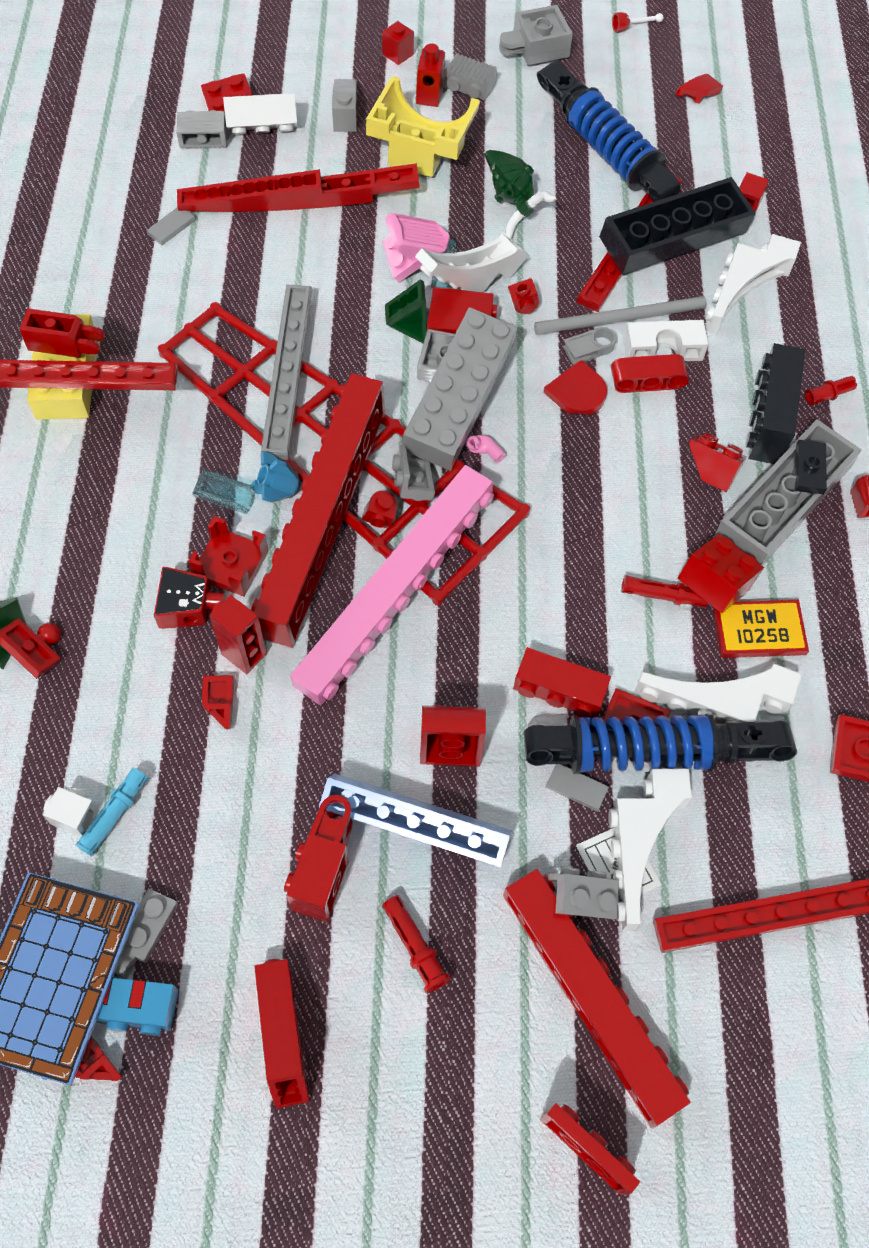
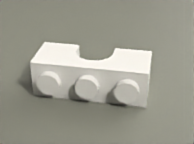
(684, 337)

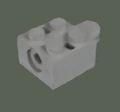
(538, 35)

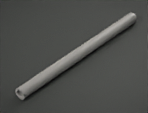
(620, 315)

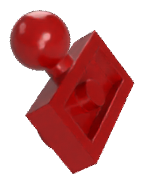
(32, 649)

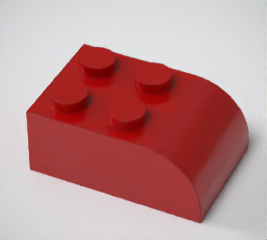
(452, 735)

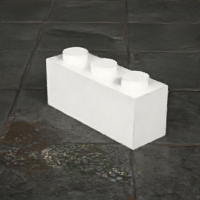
(260, 113)

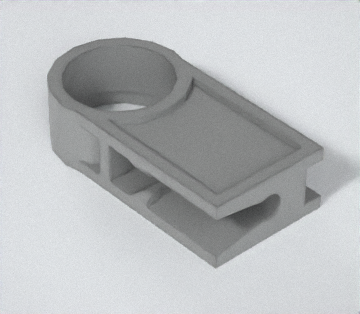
(585, 347)

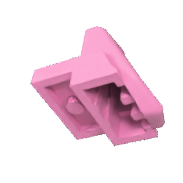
(407, 238)

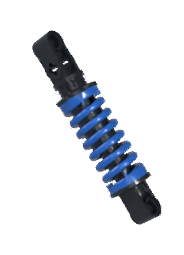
(609, 133)
(656, 742)

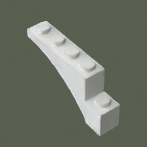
(476, 267)
(747, 271)
(727, 700)
(636, 829)

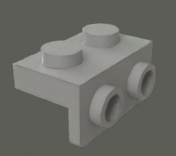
(412, 476)
(585, 895)

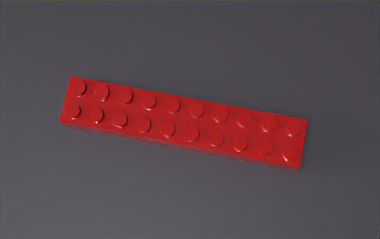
(319, 511)

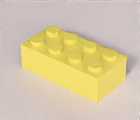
(61, 403)

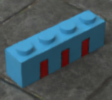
(139, 1005)

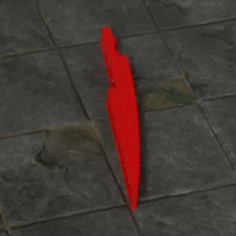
(298, 190)

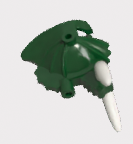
(514, 185)

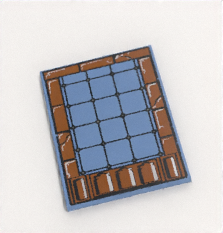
(56, 973)

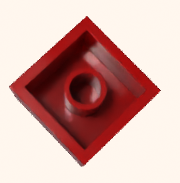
(720, 572)

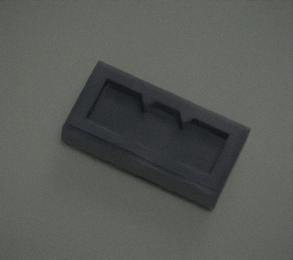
(811, 467)

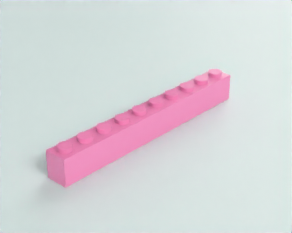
(392, 586)

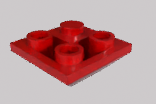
(716, 462)

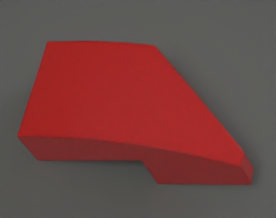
(700, 86)
(218, 698)
(96, 1064)

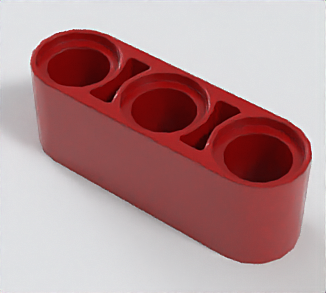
(649, 373)

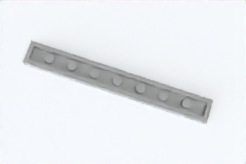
(287, 371)

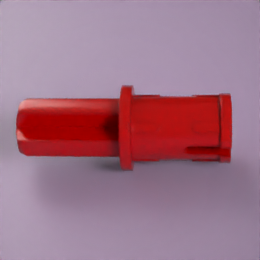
(830, 390)

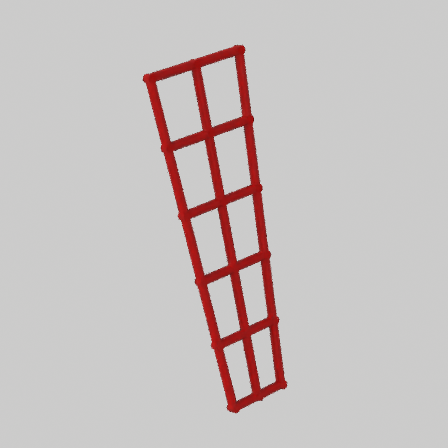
(331, 386)

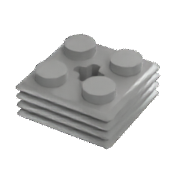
(432, 352)

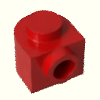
(527, 301)
(380, 509)

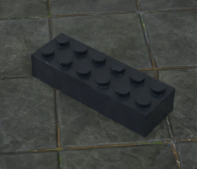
(676, 225)

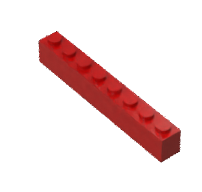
(597, 1000)

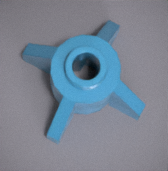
(275, 479)

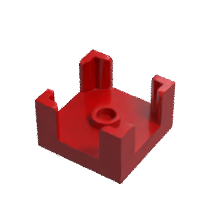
(230, 558)

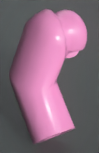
(485, 445)

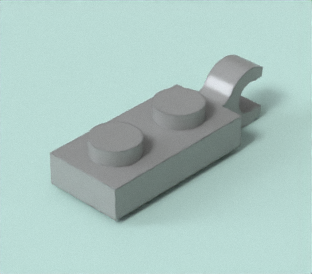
(147, 929)

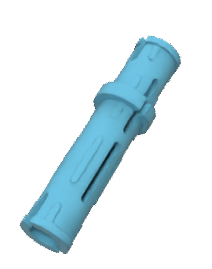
(115, 807)

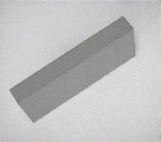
(170, 225)
(577, 787)

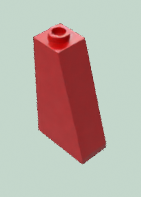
(280, 1034)

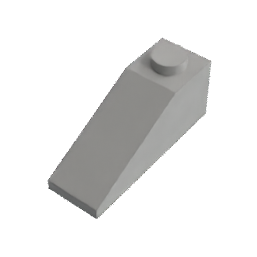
(344, 105)

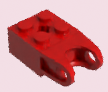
(321, 862)

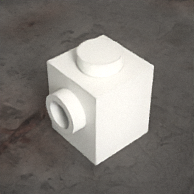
(70, 810)

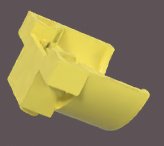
(413, 136)

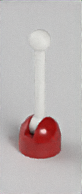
(621, 20)

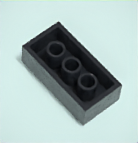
(775, 403)

